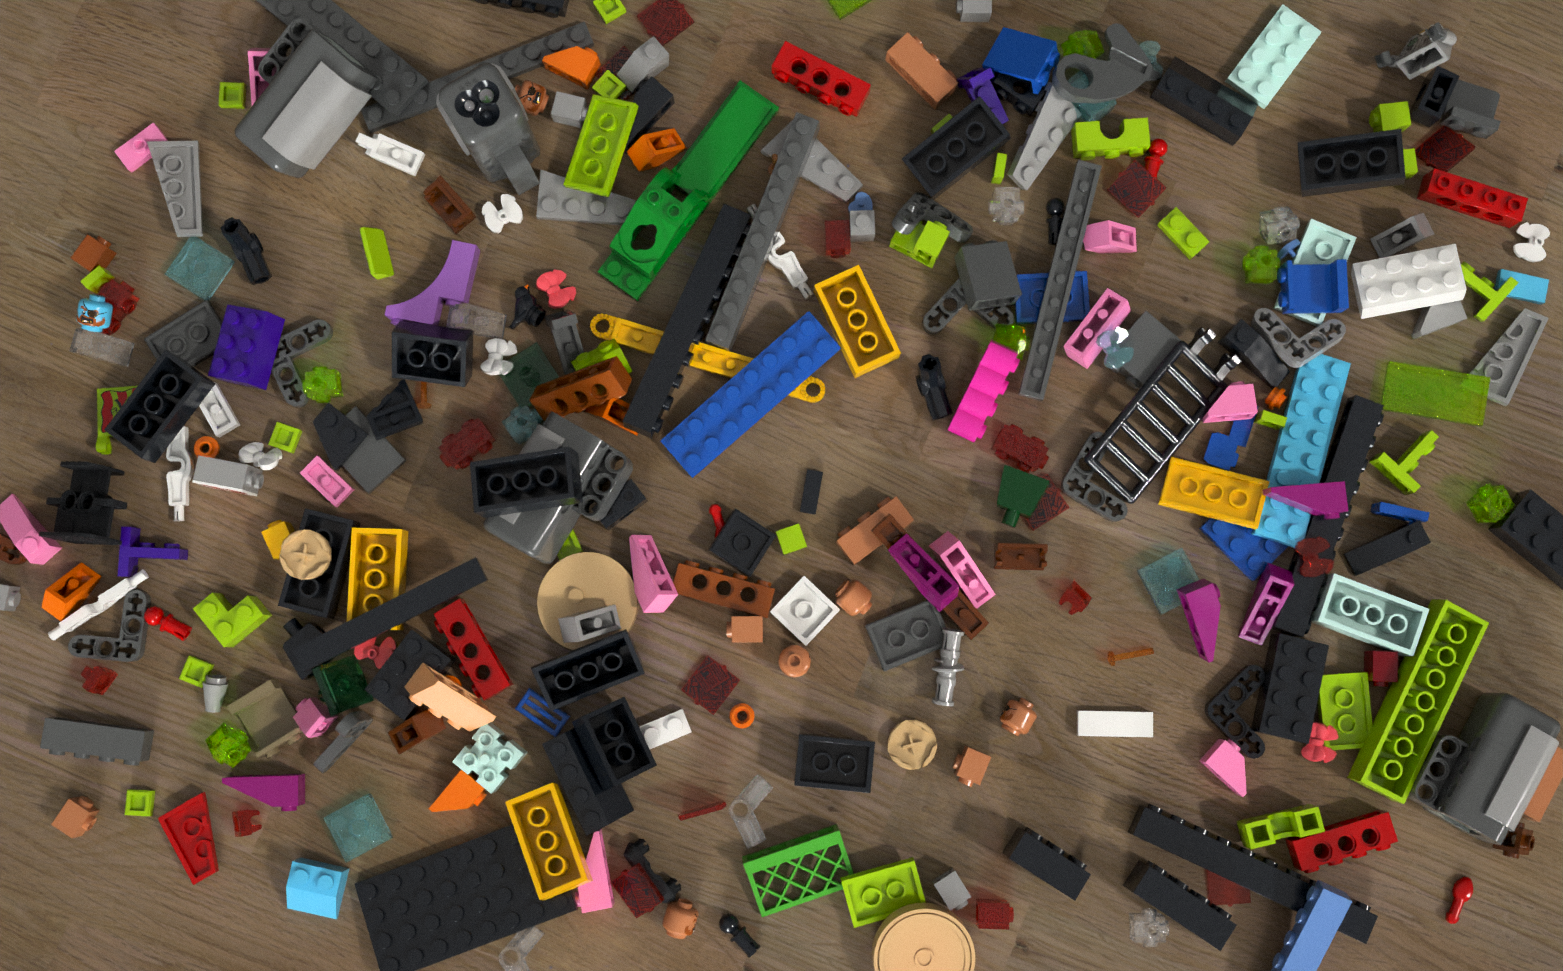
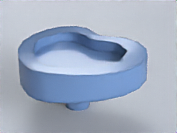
(861, 202)
(1288, 249)

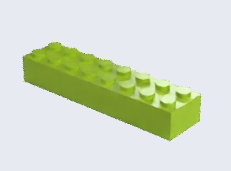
(1418, 701)

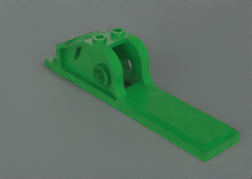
(699, 177)

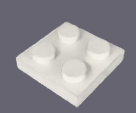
(805, 610)

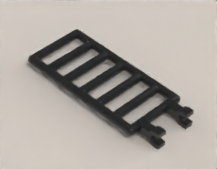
(1215, 376)

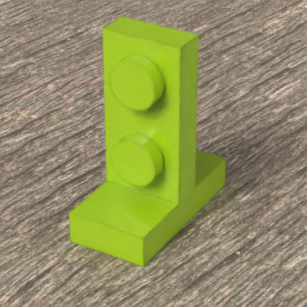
(1485, 289)
(1396, 471)

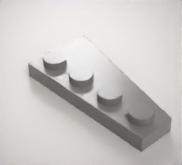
(180, 181)
(572, 205)

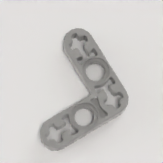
(1299, 345)

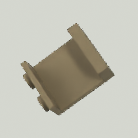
(268, 718)

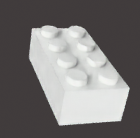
(1408, 281)

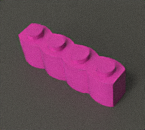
(983, 390)

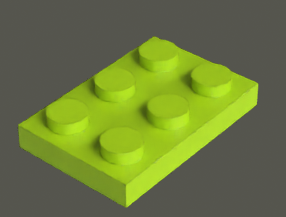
(1347, 707)
(881, 891)

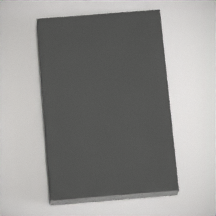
(189, 336)
(372, 459)
(906, 634)

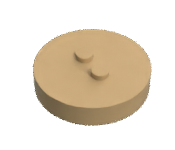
(583, 584)
(923, 940)

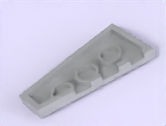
(1050, 127)
(821, 168)
(1510, 356)

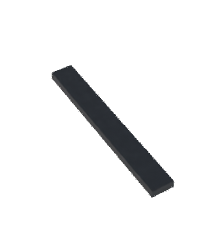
(390, 614)

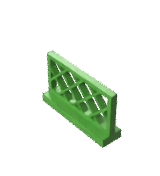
(787, 852)

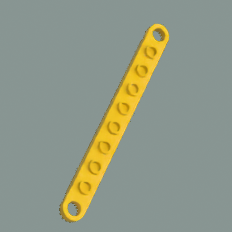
(705, 356)

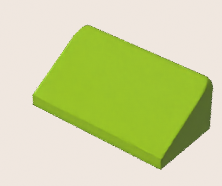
(376, 252)

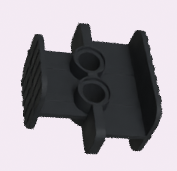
(86, 508)

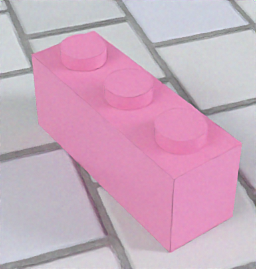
(1105, 315)

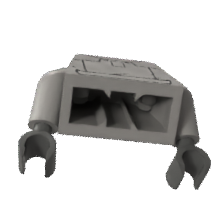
(1421, 52)

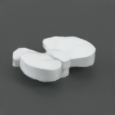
(510, 213)
(1532, 250)
(497, 349)
(253, 453)

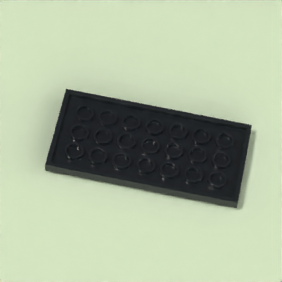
(454, 902)

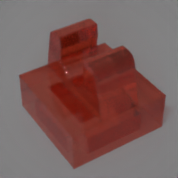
(1077, 597)
(98, 679)
(242, 822)

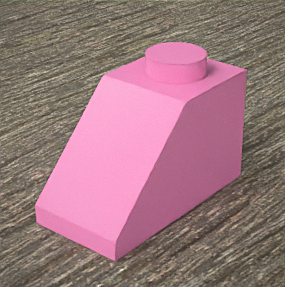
(1110, 238)
(1235, 403)
(313, 717)
(1227, 765)

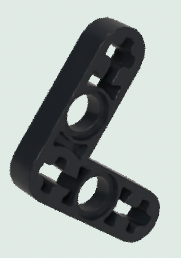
(1229, 706)

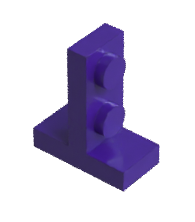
(978, 84)
(132, 549)

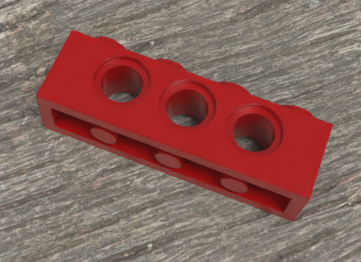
(836, 78)
(1472, 198)
(473, 634)
(1381, 836)

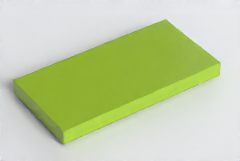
(601, 145)

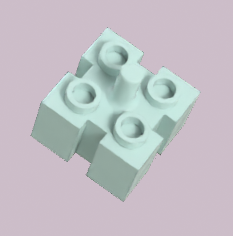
(490, 757)

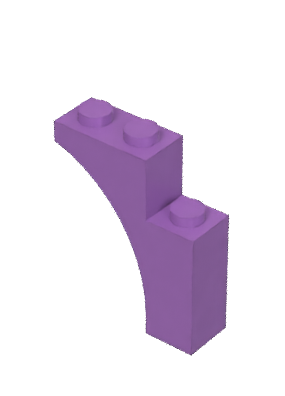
(450, 286)

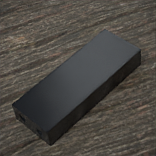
(811, 492)

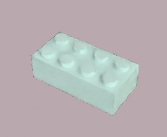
(1370, 615)

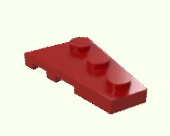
(192, 837)

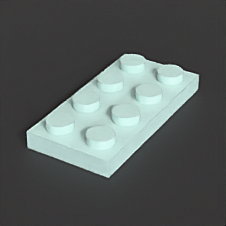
(1273, 56)
(1320, 246)

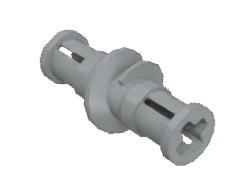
(948, 667)

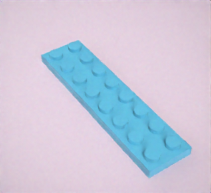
(1303, 444)

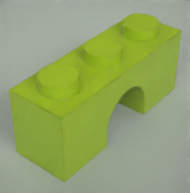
(1391, 117)
(1090, 142)
(1291, 822)

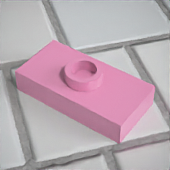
(136, 150)
(327, 481)

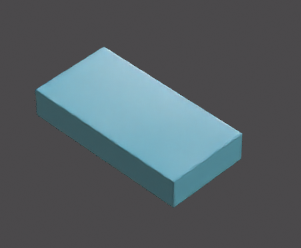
(1528, 289)

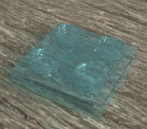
(199, 268)
(1165, 576)
(358, 827)

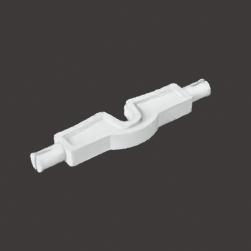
(787, 263)
(179, 480)
(104, 602)

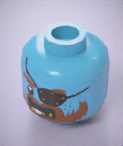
(94, 313)

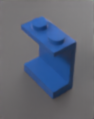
(1023, 57)
(1313, 288)

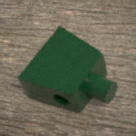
(1019, 494)

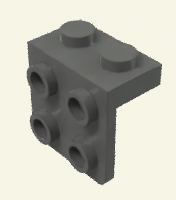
(1472, 110)

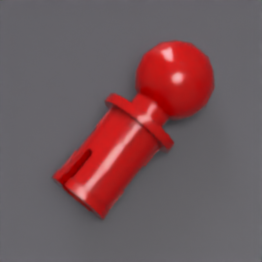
(1157, 149)
(156, 616)

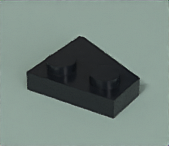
(394, 413)
(338, 435)

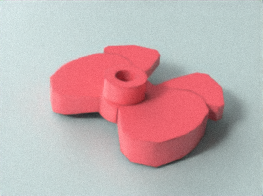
(549, 283)
(379, 654)
(1315, 750)

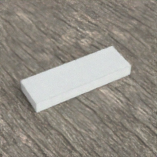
(1114, 723)

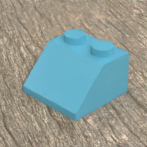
(316, 887)

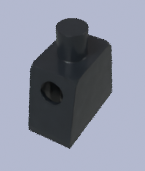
(299, 636)

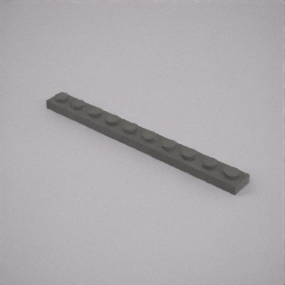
(512, 63)
(1059, 280)

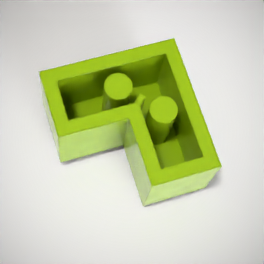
(923, 243)
(231, 623)

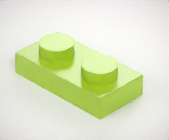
(1183, 233)

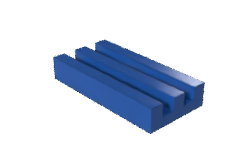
(1399, 512)
(560, 724)

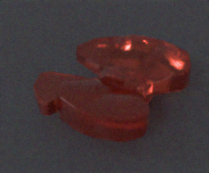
(1312, 564)

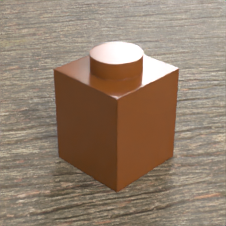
(93, 253)

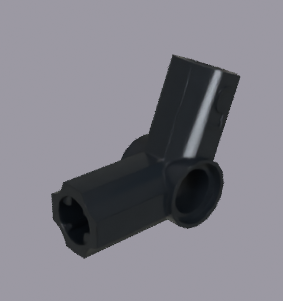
(247, 250)
(933, 386)

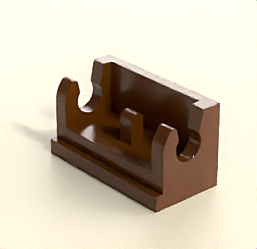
(448, 205)
(1020, 556)

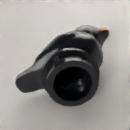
(527, 308)

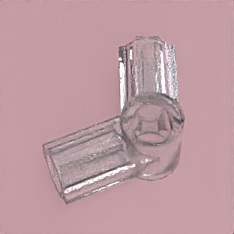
(748, 824)
(522, 944)

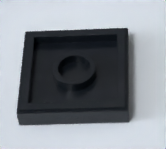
(742, 542)

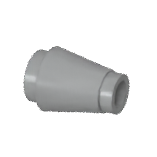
(214, 692)

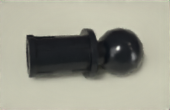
(1055, 208)
(729, 924)

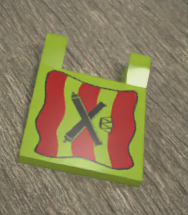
(108, 404)

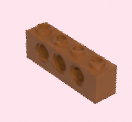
(582, 389)
(758, 606)

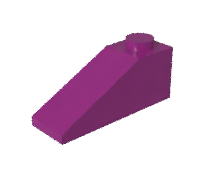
(1316, 499)
(924, 572)
(1266, 603)
(1202, 614)
(275, 790)

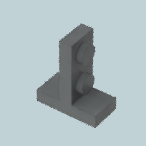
(565, 337)

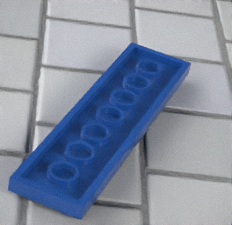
(750, 394)

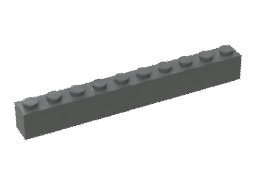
(763, 232)

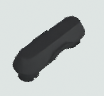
(635, 854)

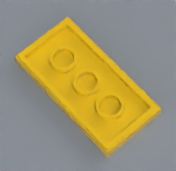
(1213, 493)

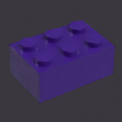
(246, 347)

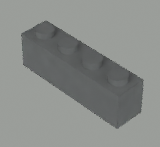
(96, 739)

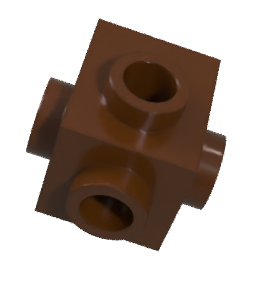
(1521, 846)

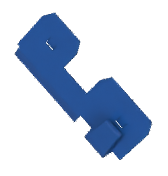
(1222, 448)

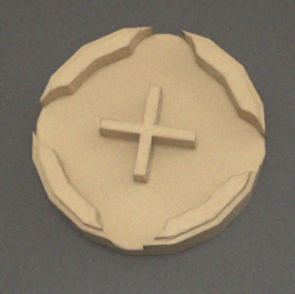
(305, 554)
(911, 744)

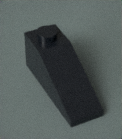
(653, 103)
(1254, 353)
(1387, 547)

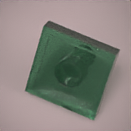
(529, 371)
(342, 685)

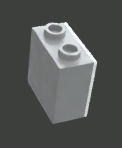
(228, 475)

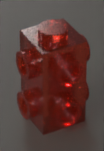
(123, 302)
(466, 444)
(1025, 451)

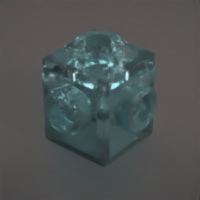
(515, 423)

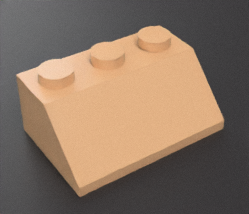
(448, 699)

